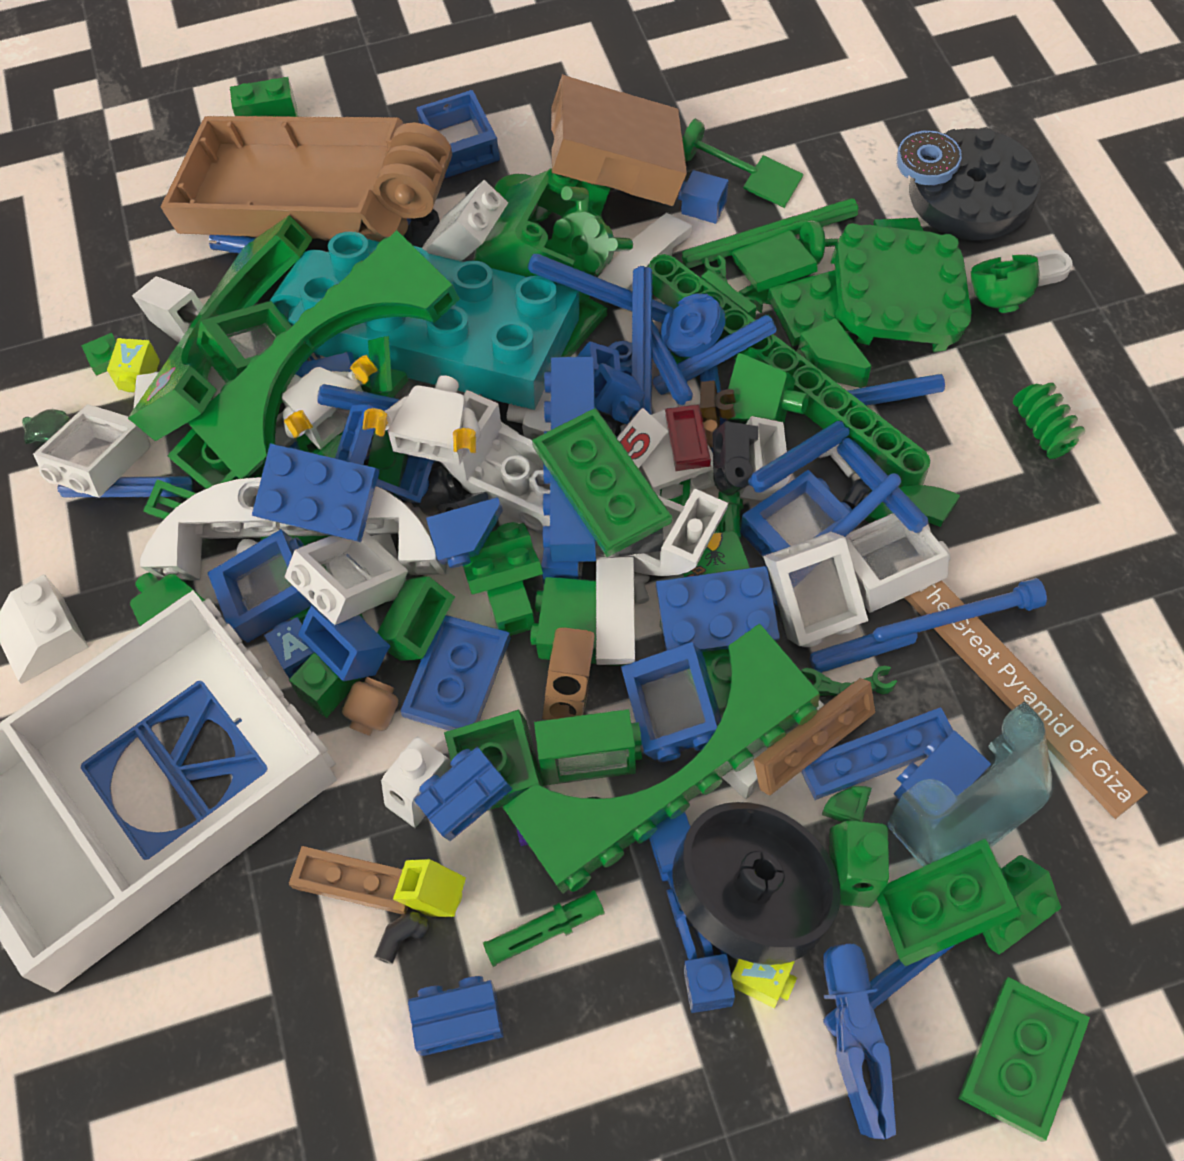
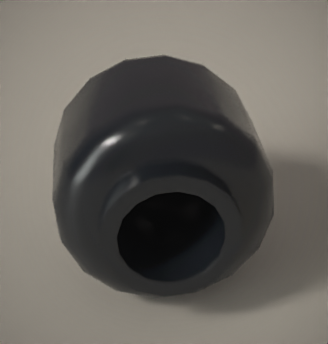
(441, 488)

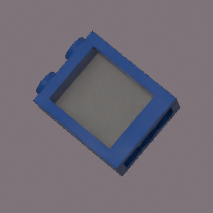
(793, 515)
(255, 589)
(672, 701)

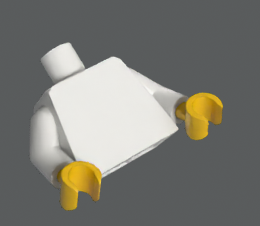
(319, 421)
(429, 423)

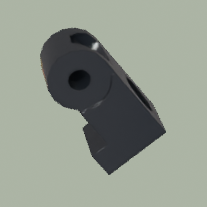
(732, 457)

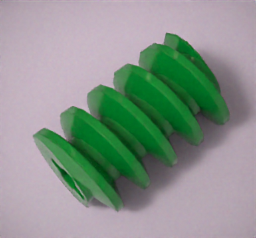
(1048, 418)

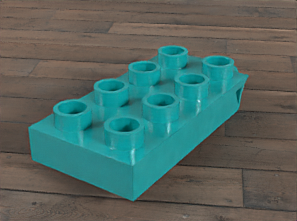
(489, 341)

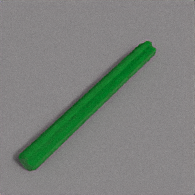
(825, 216)

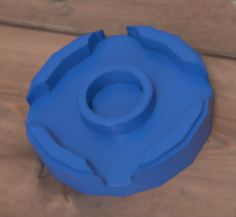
(693, 325)

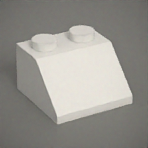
(38, 629)

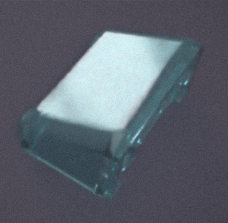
(1019, 783)

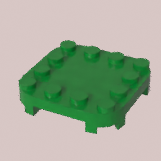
(901, 285)

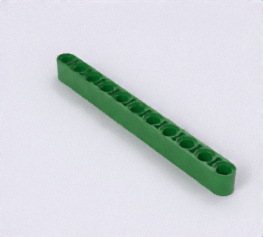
(675, 281)

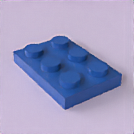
(315, 492)
(716, 608)
(456, 674)

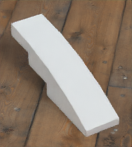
(654, 240)

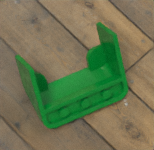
(515, 238)

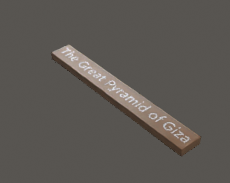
(1015, 684)

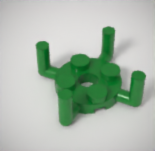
(591, 226)

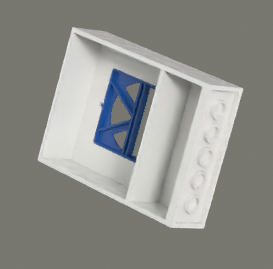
(68, 862)

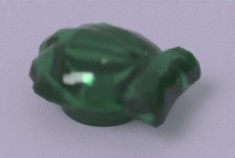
(43, 425)

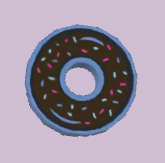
(933, 144)

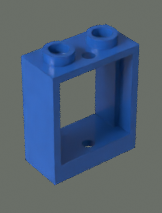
(471, 151)
(354, 448)

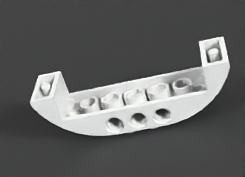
(513, 472)
(227, 513)

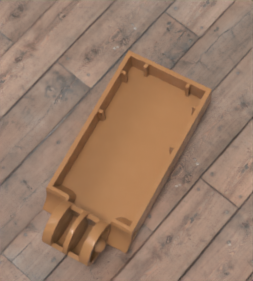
(318, 170)

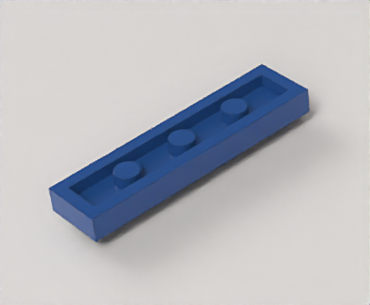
(875, 754)

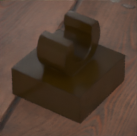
(713, 402)

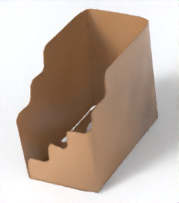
(571, 658)

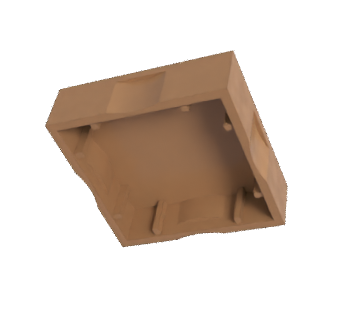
(617, 140)

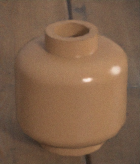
(370, 706)

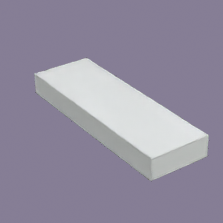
(615, 611)

